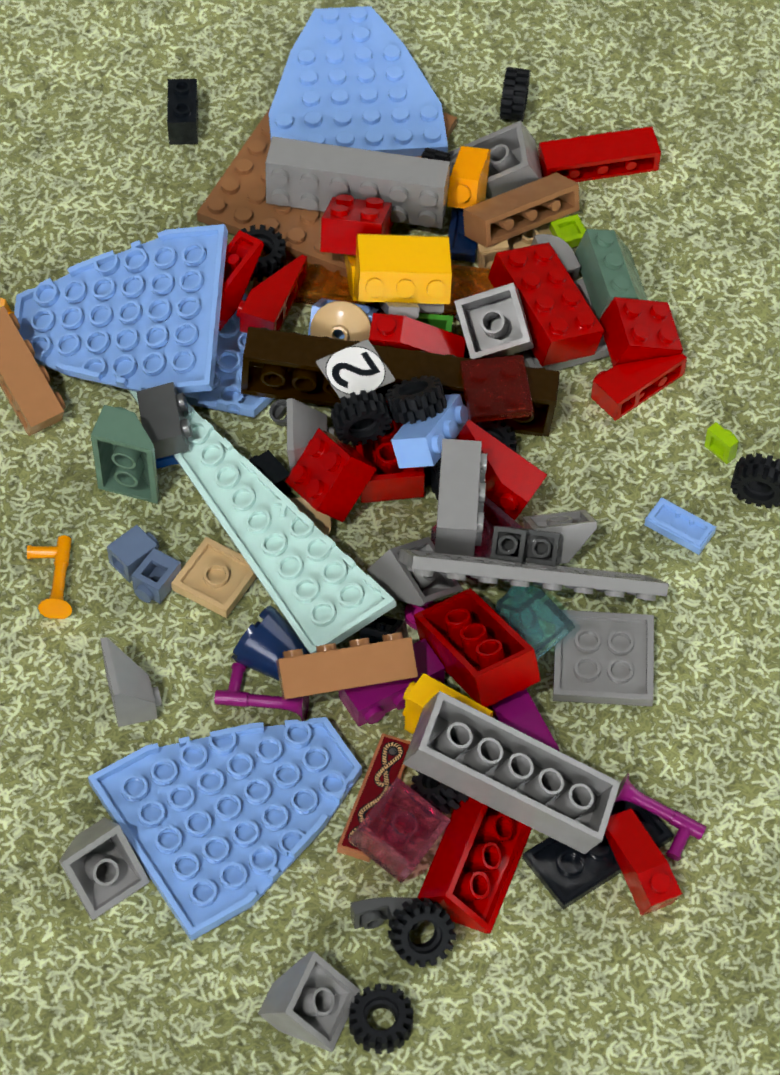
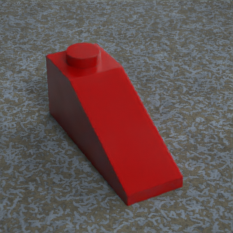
(240, 262)
(273, 298)
(414, 335)
(635, 382)
(641, 863)

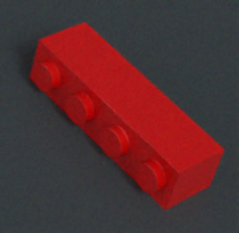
(601, 155)

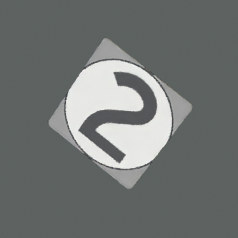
(355, 369)

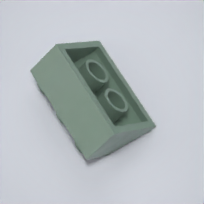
(607, 269)
(124, 455)

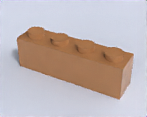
(521, 209)
(24, 381)
(346, 667)

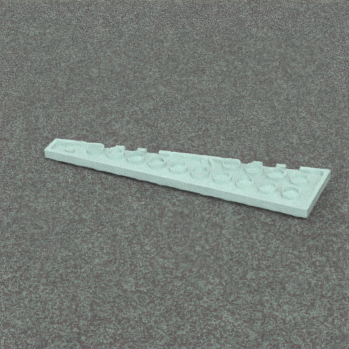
(296, 563)

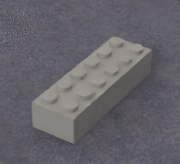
(312, 173)
(512, 772)

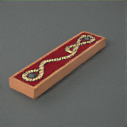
(382, 771)

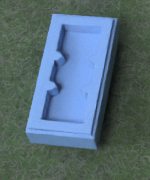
(680, 526)

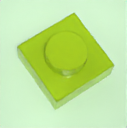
(569, 229)
(721, 442)

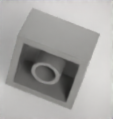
(494, 323)

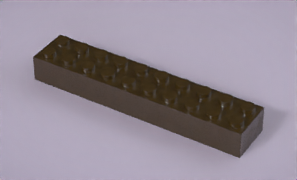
(286, 367)

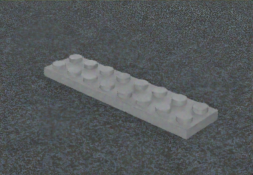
(521, 574)

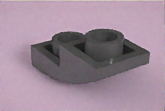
(525, 545)
(373, 912)

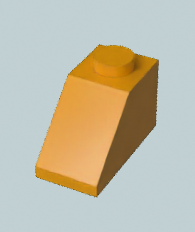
(469, 177)

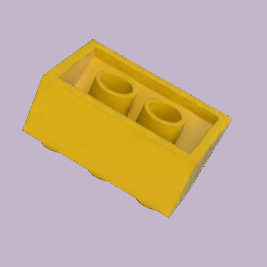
(402, 269)

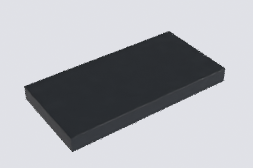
(572, 874)

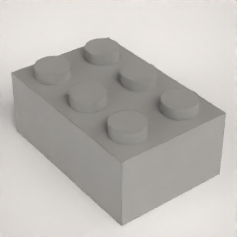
(460, 497)

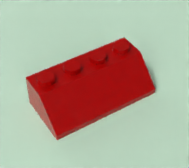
(475, 864)

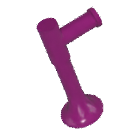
(234, 697)
(685, 824)

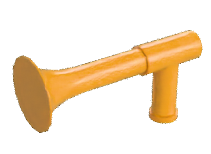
(55, 606)

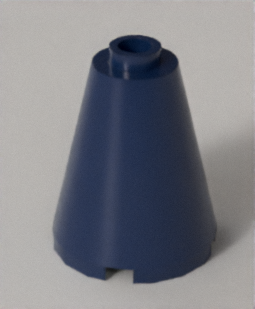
(266, 643)

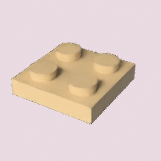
(214, 577)

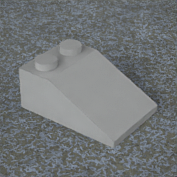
(512, 158)

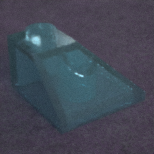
(534, 617)

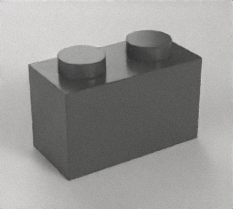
(164, 419)

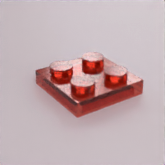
(496, 388)

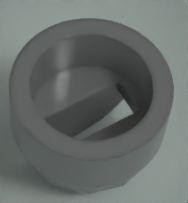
(277, 411)

